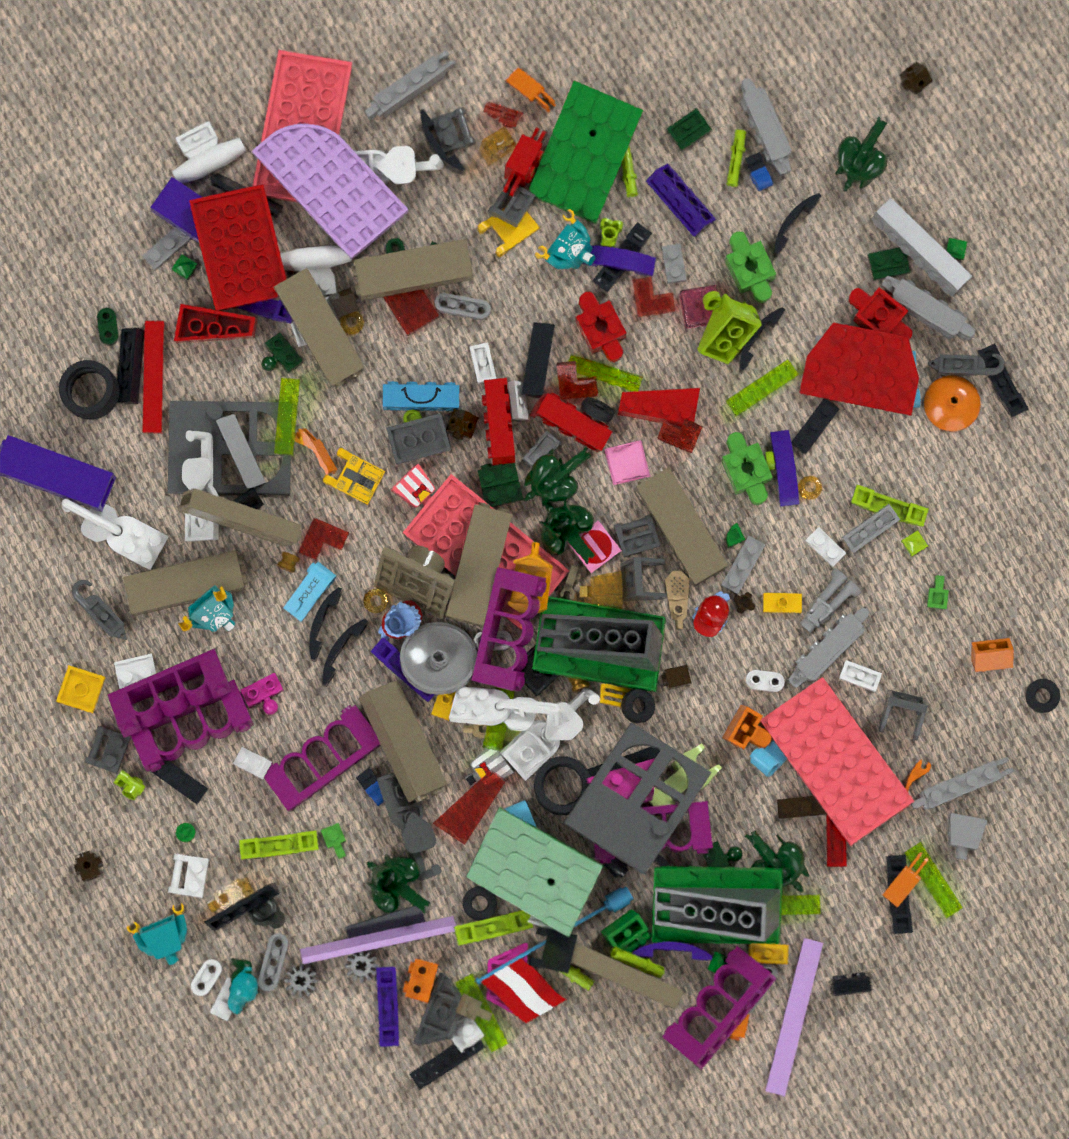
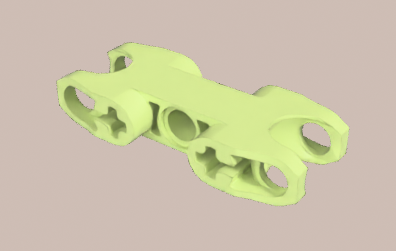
(679, 780)

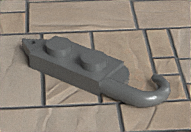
(99, 612)

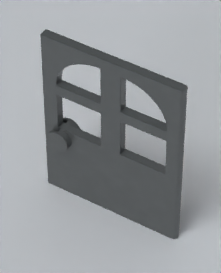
(202, 417)
(620, 823)

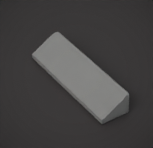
(240, 451)

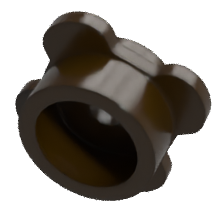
(747, 597)

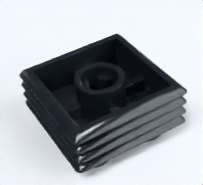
(537, 681)
(845, 986)

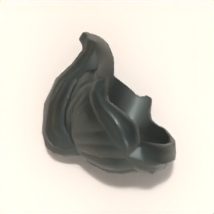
(268, 914)

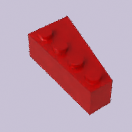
(205, 324)
(499, 421)
(571, 421)

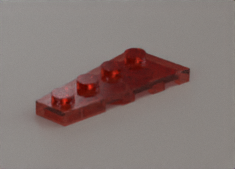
(469, 809)

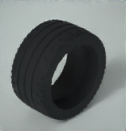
(68, 380)
(560, 761)

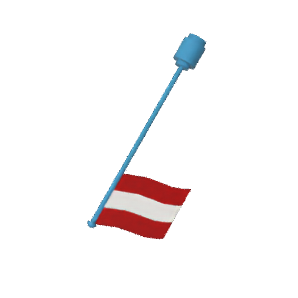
(523, 987)

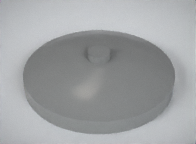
(438, 658)

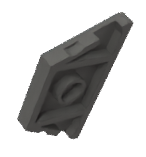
(440, 1014)

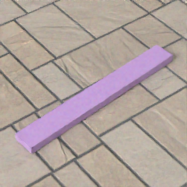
(377, 940)
(794, 1017)

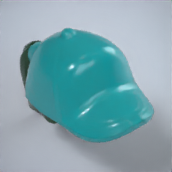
(243, 985)

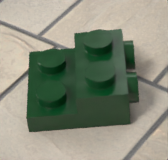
(500, 484)

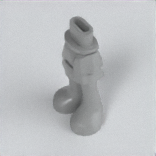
(819, 610)

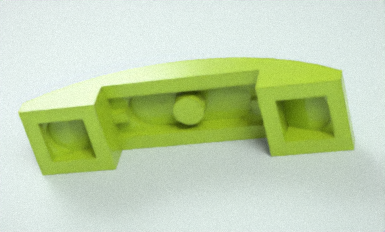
(873, 502)
(278, 845)
(492, 927)

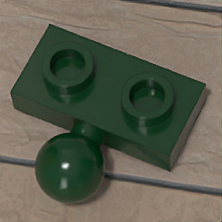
(282, 353)
(717, 858)

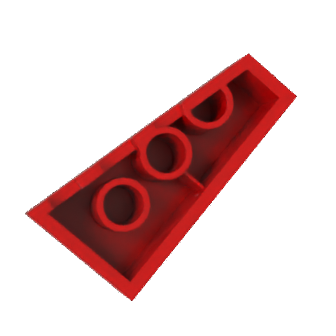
(661, 405)

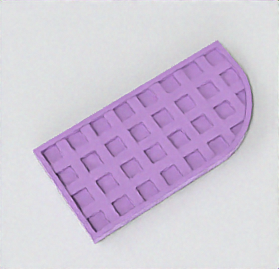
(331, 184)

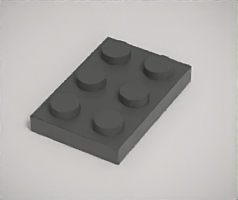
(418, 438)

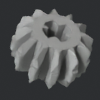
(359, 972)
(299, 987)

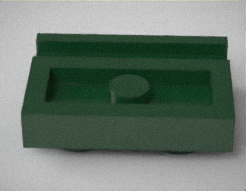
(689, 129)
(888, 263)

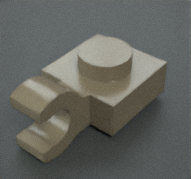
(573, 578)
(471, 1008)

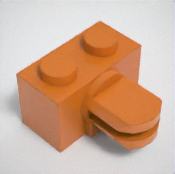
(745, 729)

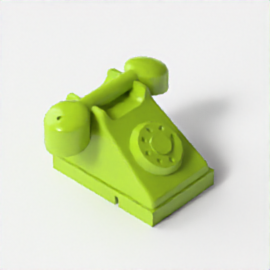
(728, 327)

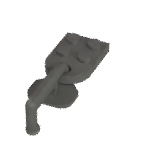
(415, 831)

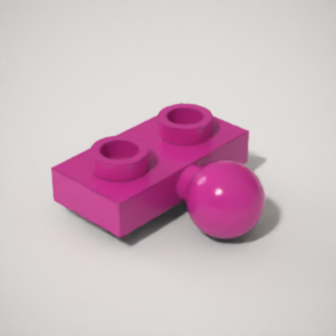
(262, 692)

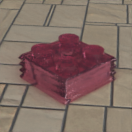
(690, 300)

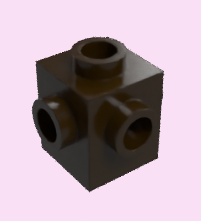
(915, 78)
(462, 424)
(93, 871)

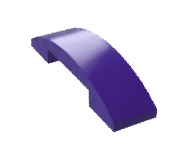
(623, 260)
(268, 309)
(785, 468)
(390, 658)
(697, 953)
(387, 1006)

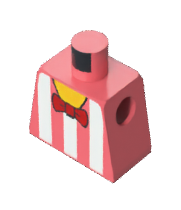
(414, 487)

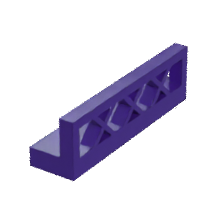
(678, 200)

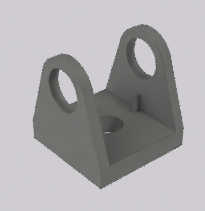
(632, 579)
(905, 701)

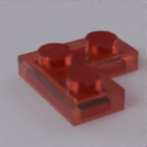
(508, 117)
(648, 303)
(572, 386)
(684, 438)
(320, 534)

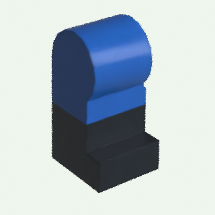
(758, 172)
(370, 784)

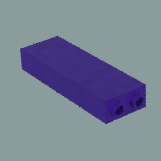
(174, 207)
(55, 473)

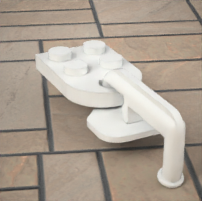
(398, 164)
(198, 474)
(137, 542)
(493, 707)
(531, 749)

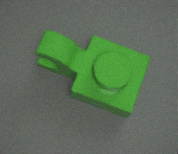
(938, 596)
(333, 838)

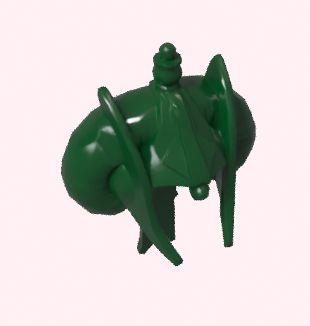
(862, 161)
(552, 477)
(563, 526)
(788, 857)
(391, 880)

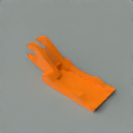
(529, 88)
(307, 439)
(916, 773)
(904, 882)

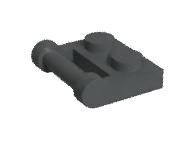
(447, 134)
(516, 207)
(639, 541)
(113, 752)

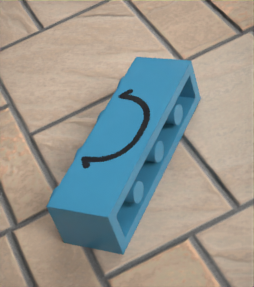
(420, 397)

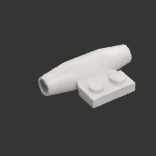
(204, 153)
(318, 262)

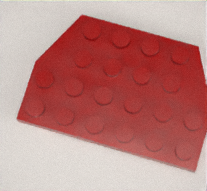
(862, 369)

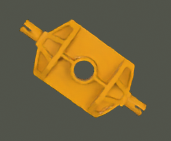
(536, 566)

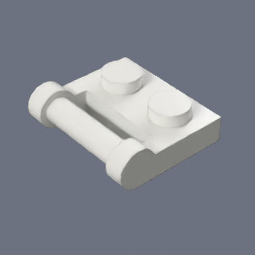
(195, 876)

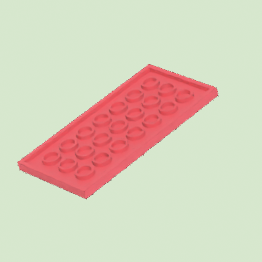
(303, 92)
(444, 527)
(836, 761)

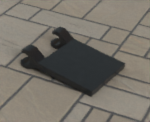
(557, 951)

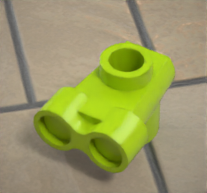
(610, 231)
(132, 786)

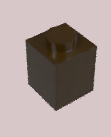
(344, 302)
(676, 677)

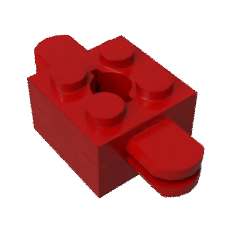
(523, 161)
(879, 312)
(600, 327)

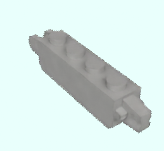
(409, 86)
(766, 125)
(928, 309)
(830, 648)
(961, 785)

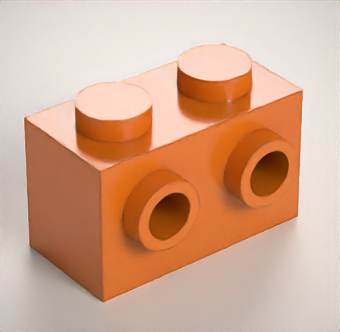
(992, 654)
(421, 980)

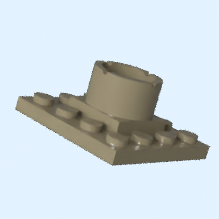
(415, 578)

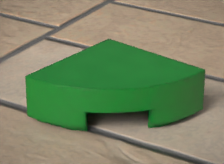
(734, 536)

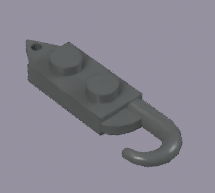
(965, 365)

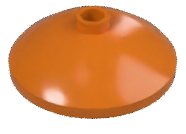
(946, 414)

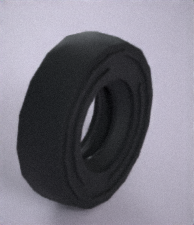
(597, 409)
(1046, 684)
(627, 709)
(479, 915)

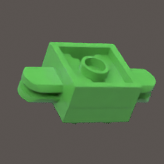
(750, 267)
(746, 468)

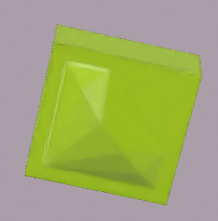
(914, 543)

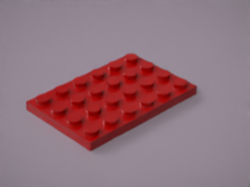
(238, 246)

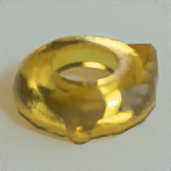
(352, 330)
(809, 495)
(375, 609)

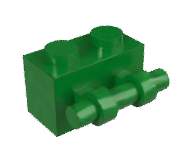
(625, 930)

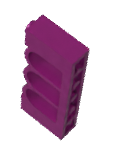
(510, 677)
(214, 685)
(238, 719)
(361, 730)
(699, 830)
(738, 963)

